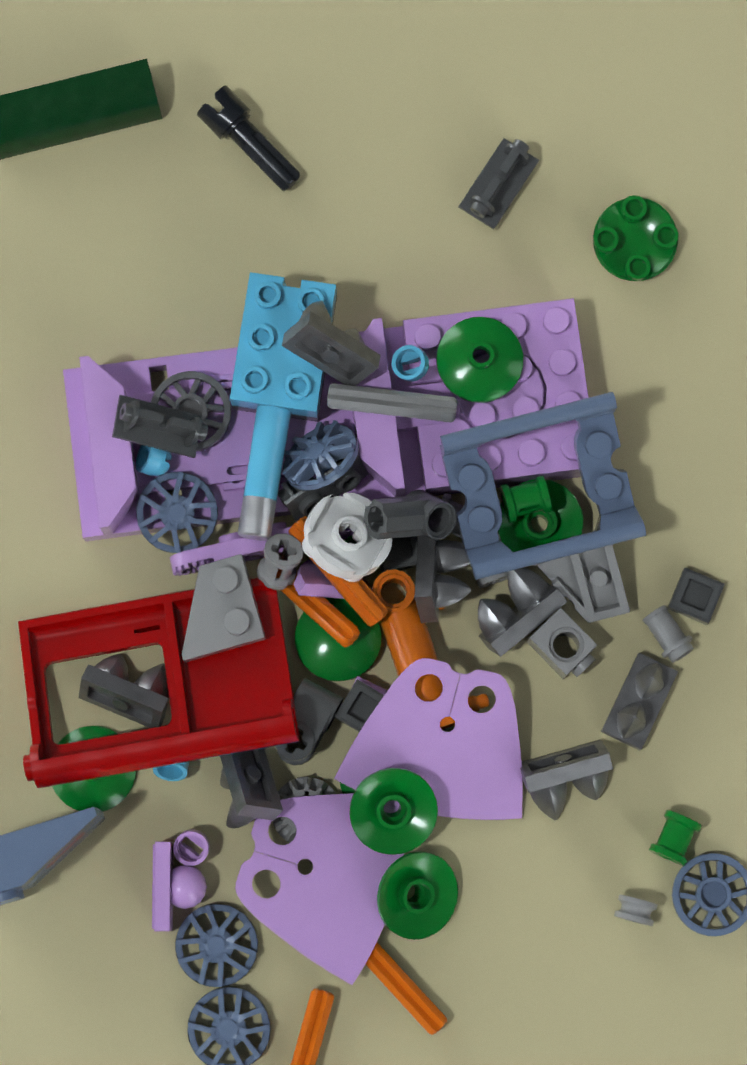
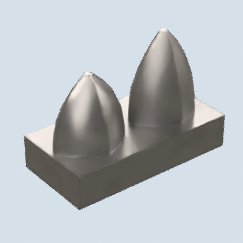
(329, 348)
(431, 587)
(534, 604)
(139, 701)
(639, 701)
(547, 775)
(250, 786)

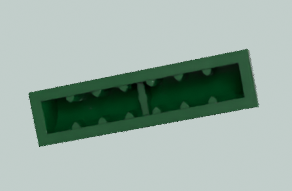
(77, 108)

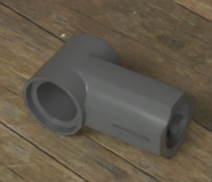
(410, 516)

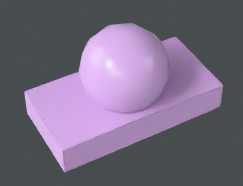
(172, 886)

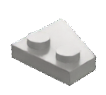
(590, 582)
(222, 610)

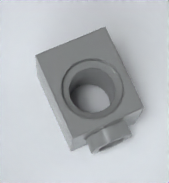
(562, 625)

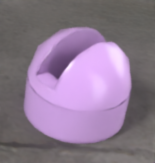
(186, 854)

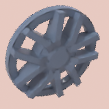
(319, 454)
(177, 512)
(710, 894)
(216, 945)
(229, 1027)

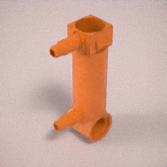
(411, 640)

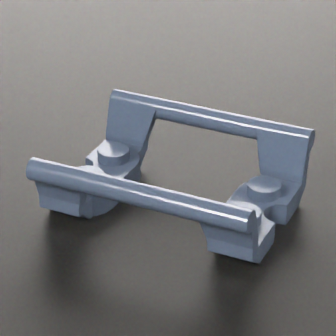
(603, 484)

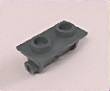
(499, 182)
(158, 426)
(303, 501)

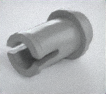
(668, 634)

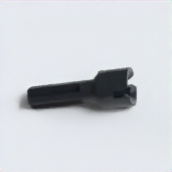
(234, 124)

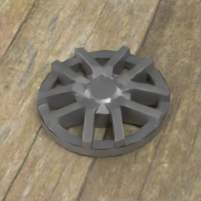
(195, 404)

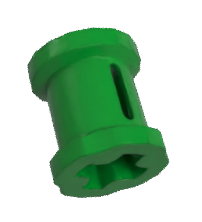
(525, 498)
(675, 837)

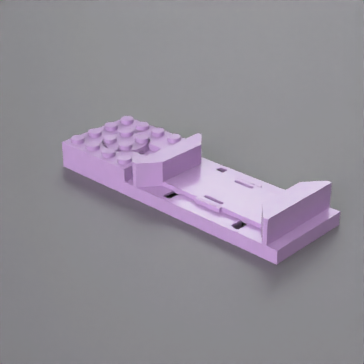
(395, 450)

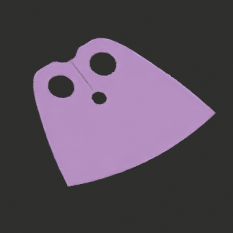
(470, 767)
(334, 908)

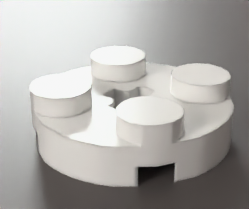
(330, 550)

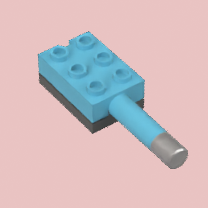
(274, 387)

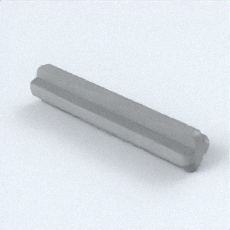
(392, 402)

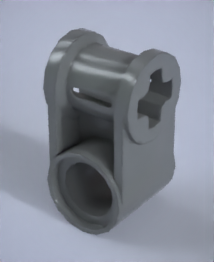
(315, 714)

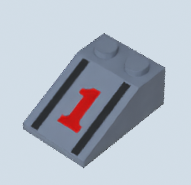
(35, 850)

